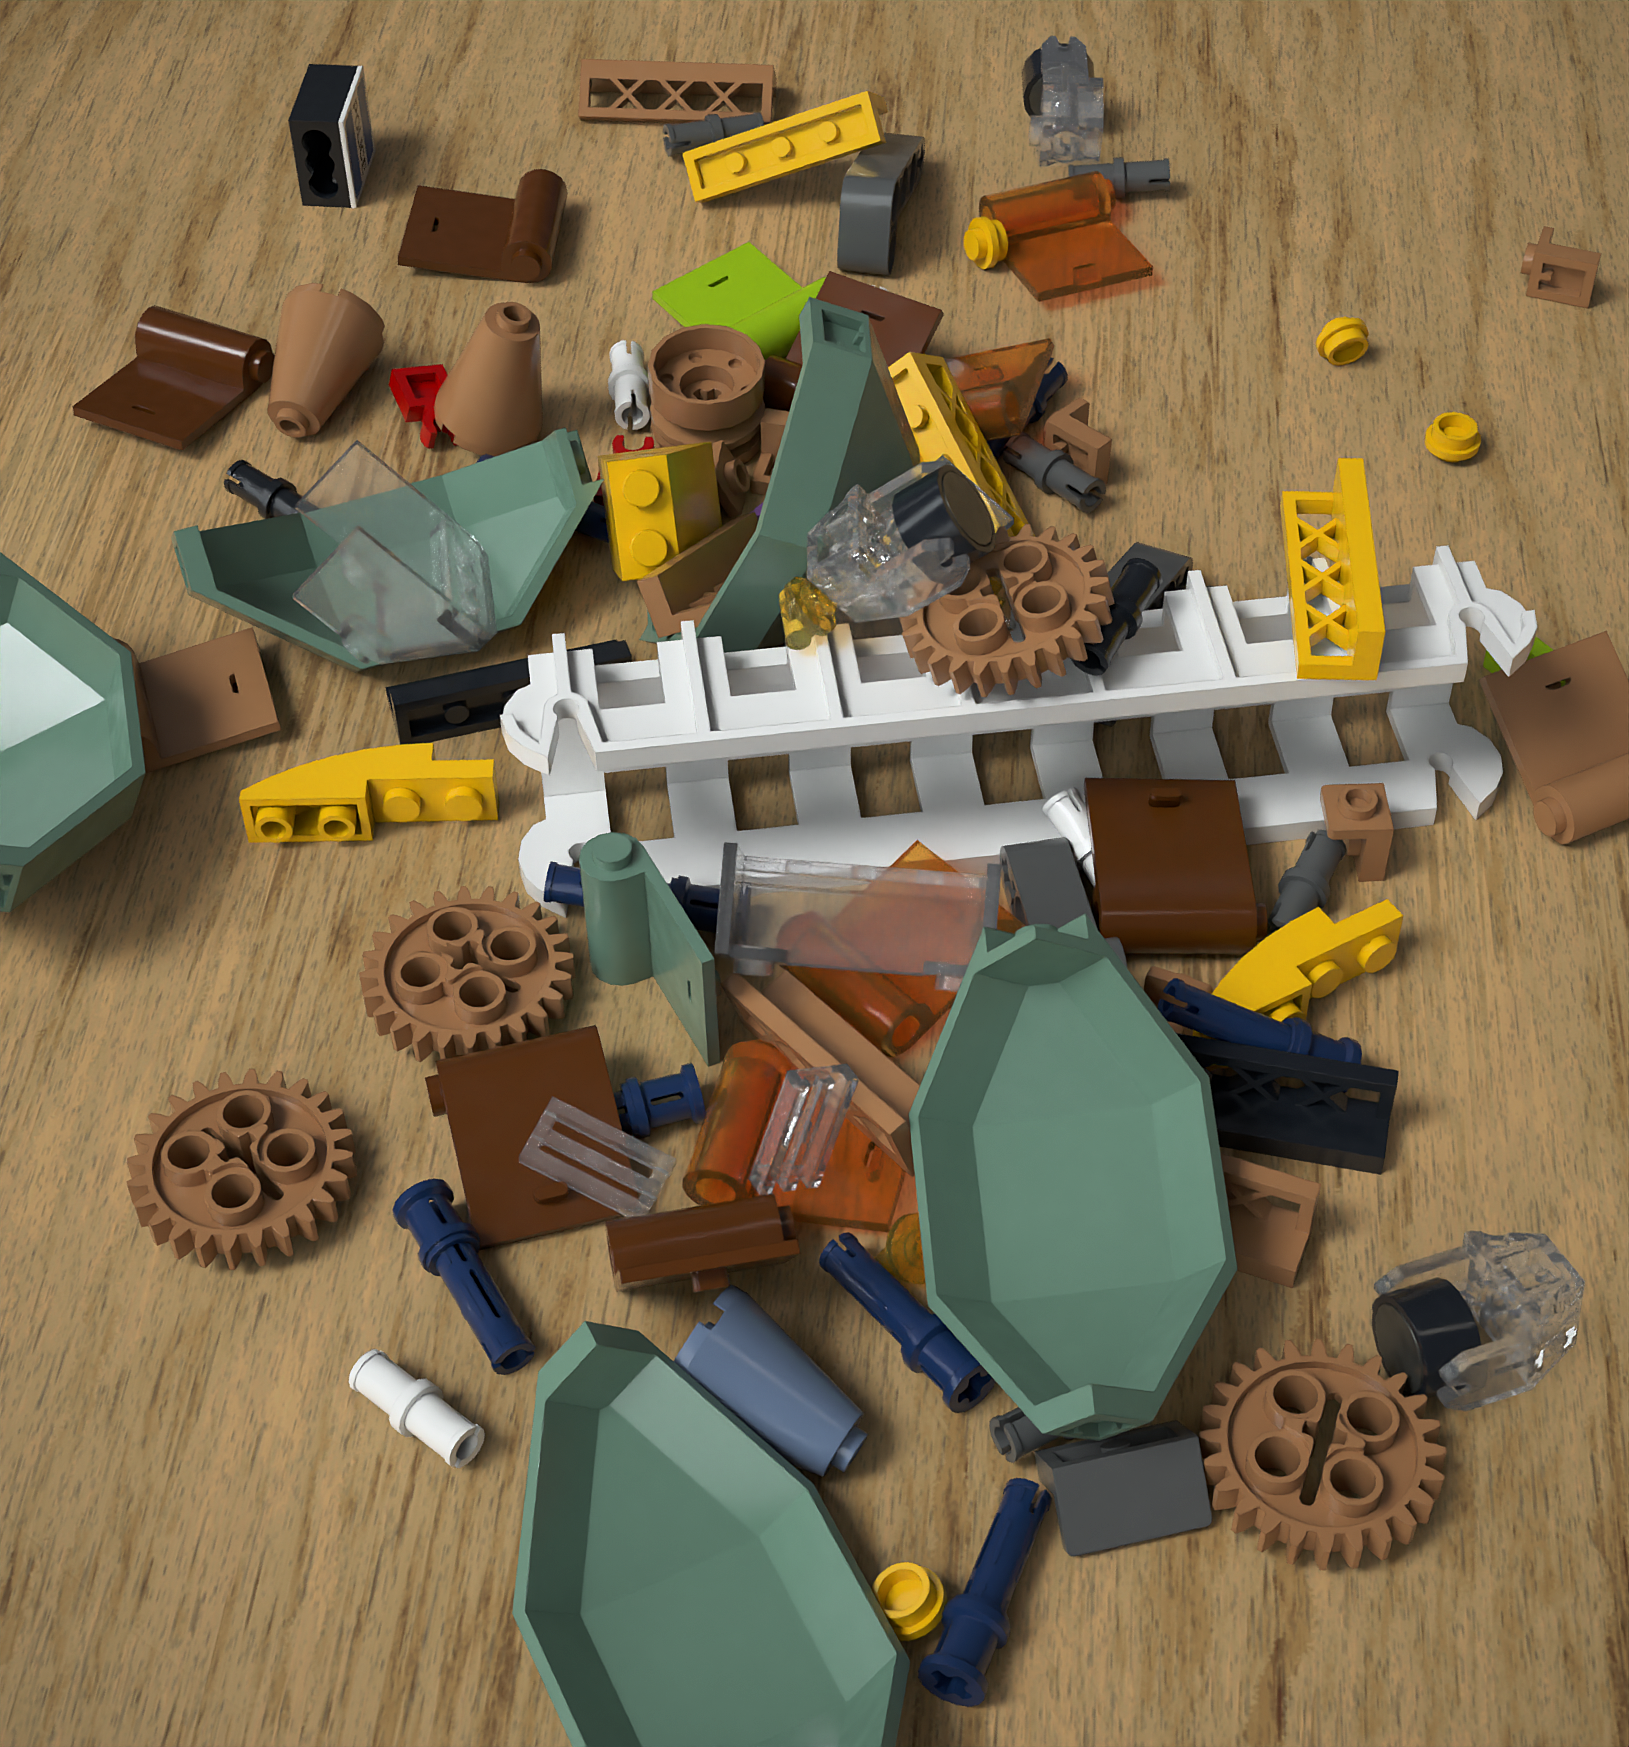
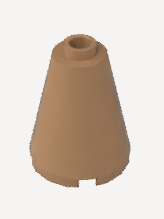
(319, 356)
(495, 384)

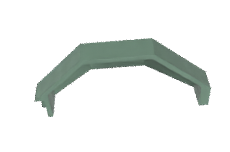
(838, 434)
(512, 504)
(64, 735)
(1069, 1182)
(688, 1570)

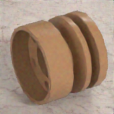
(707, 389)

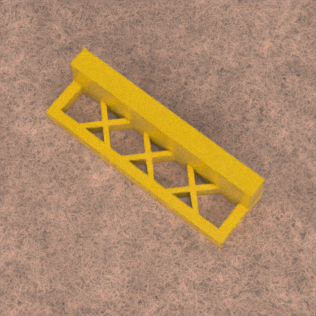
(786, 146)
(948, 428)
(1354, 569)

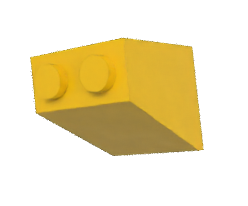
(657, 504)

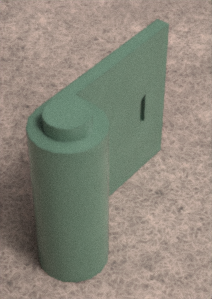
(644, 933)

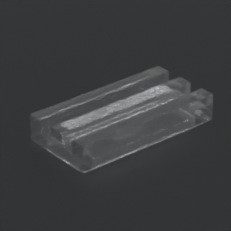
(813, 1128)
(584, 1183)

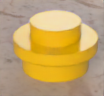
(985, 242)
(1343, 340)
(1453, 437)
(910, 1599)

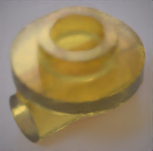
(805, 613)
(904, 1250)

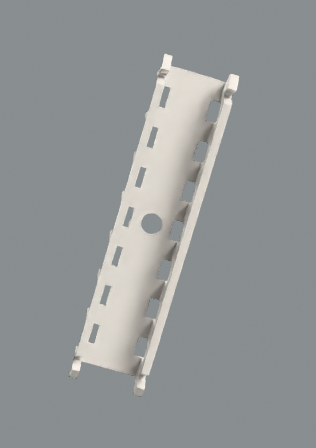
(843, 693)

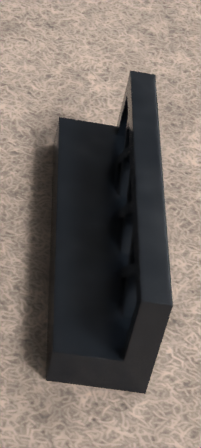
(470, 698)
(1302, 1123)

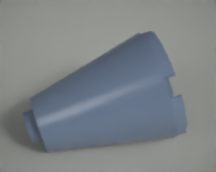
(773, 1386)

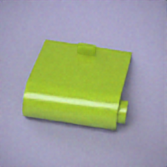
(742, 293)

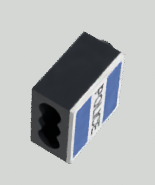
(332, 135)

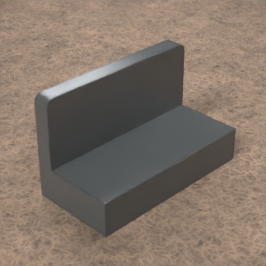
(1126, 1487)

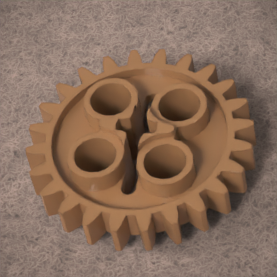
(1054, 594)
(467, 975)
(218, 1205)
(1391, 1471)

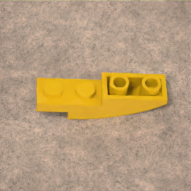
(351, 791)
(1310, 961)

